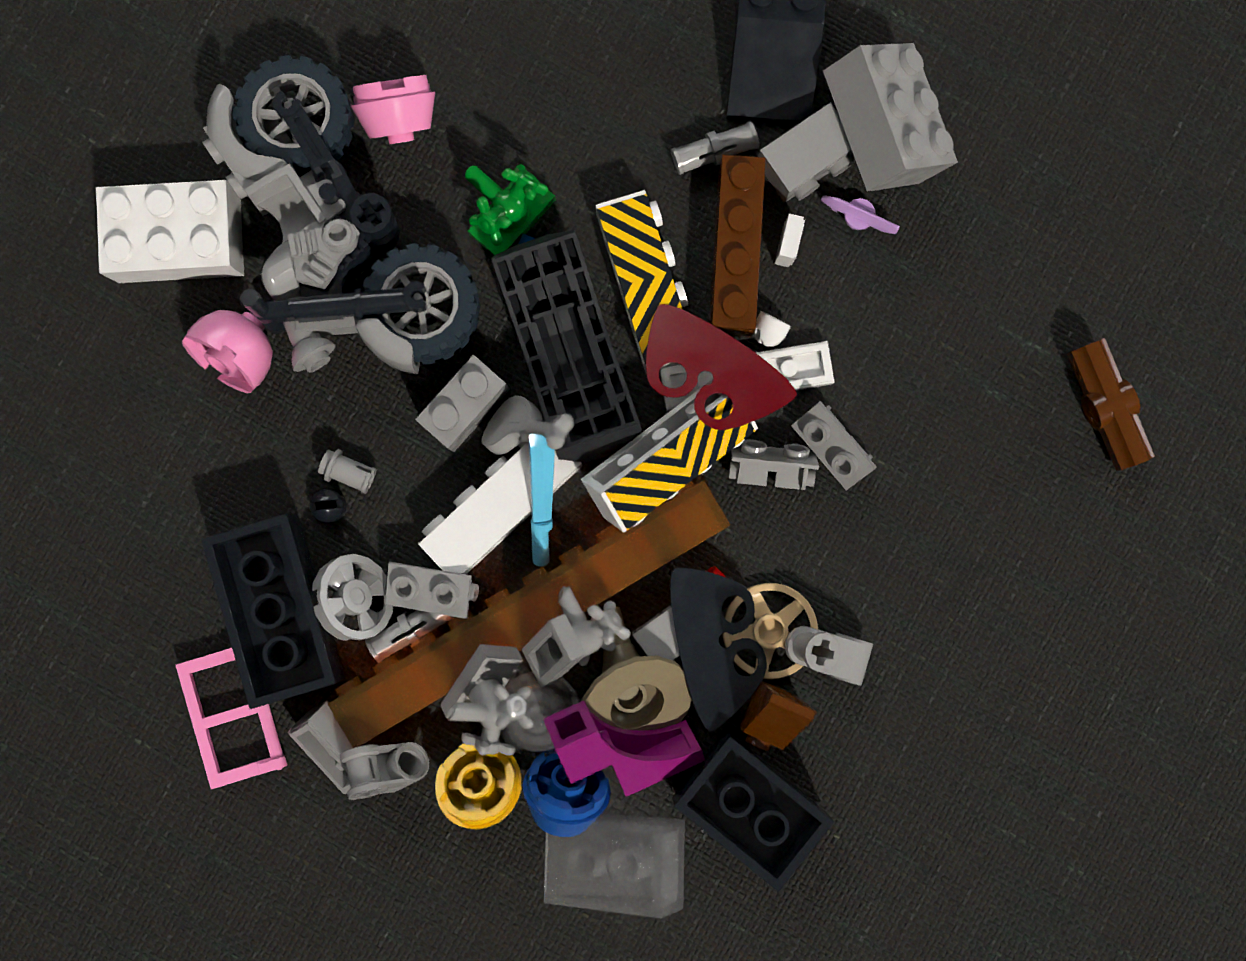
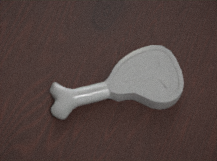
(517, 420)

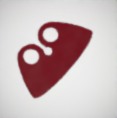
(736, 370)

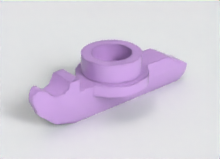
(860, 214)

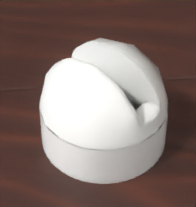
(770, 329)

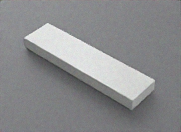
(802, 366)

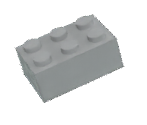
(890, 115)

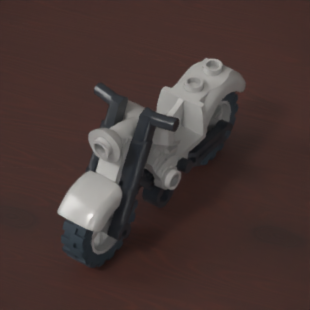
(330, 227)

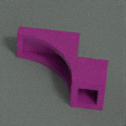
(636, 756)

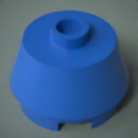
(561, 806)

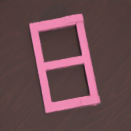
(201, 724)

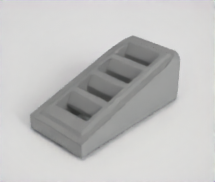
(323, 742)

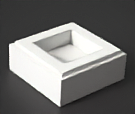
(789, 240)

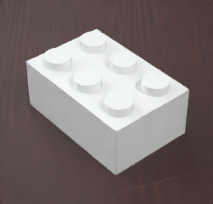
(169, 231)

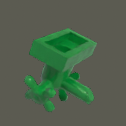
(511, 210)

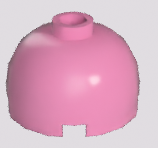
(232, 346)

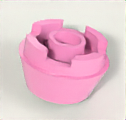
(394, 107)

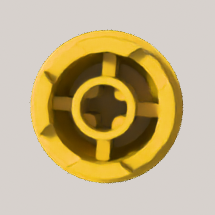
(477, 788)

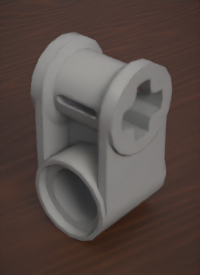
(831, 653)
(377, 768)

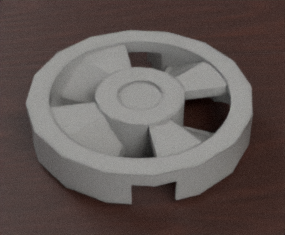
(351, 597)

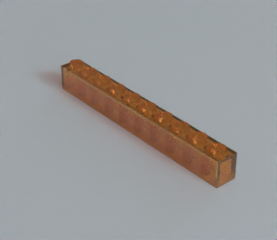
(514, 619)

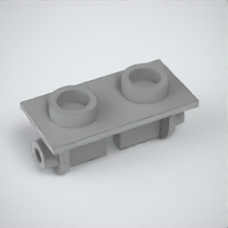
(834, 445)
(790, 463)
(430, 590)

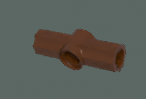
(1110, 405)

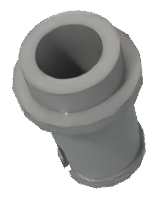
(346, 471)

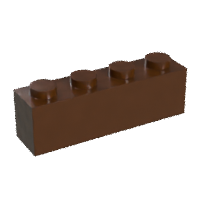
(737, 244)

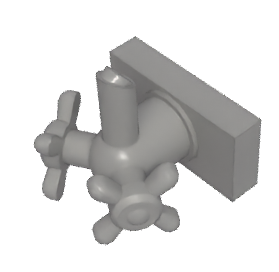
(572, 638)
(482, 698)

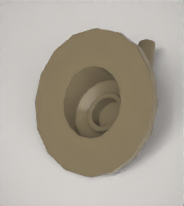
(638, 689)

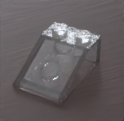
(619, 866)

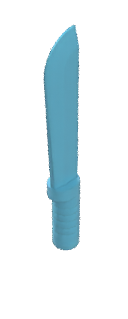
(541, 483)

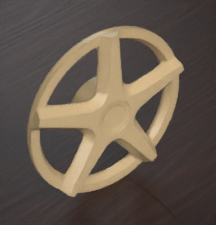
(769, 628)

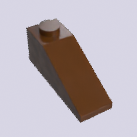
(774, 717)

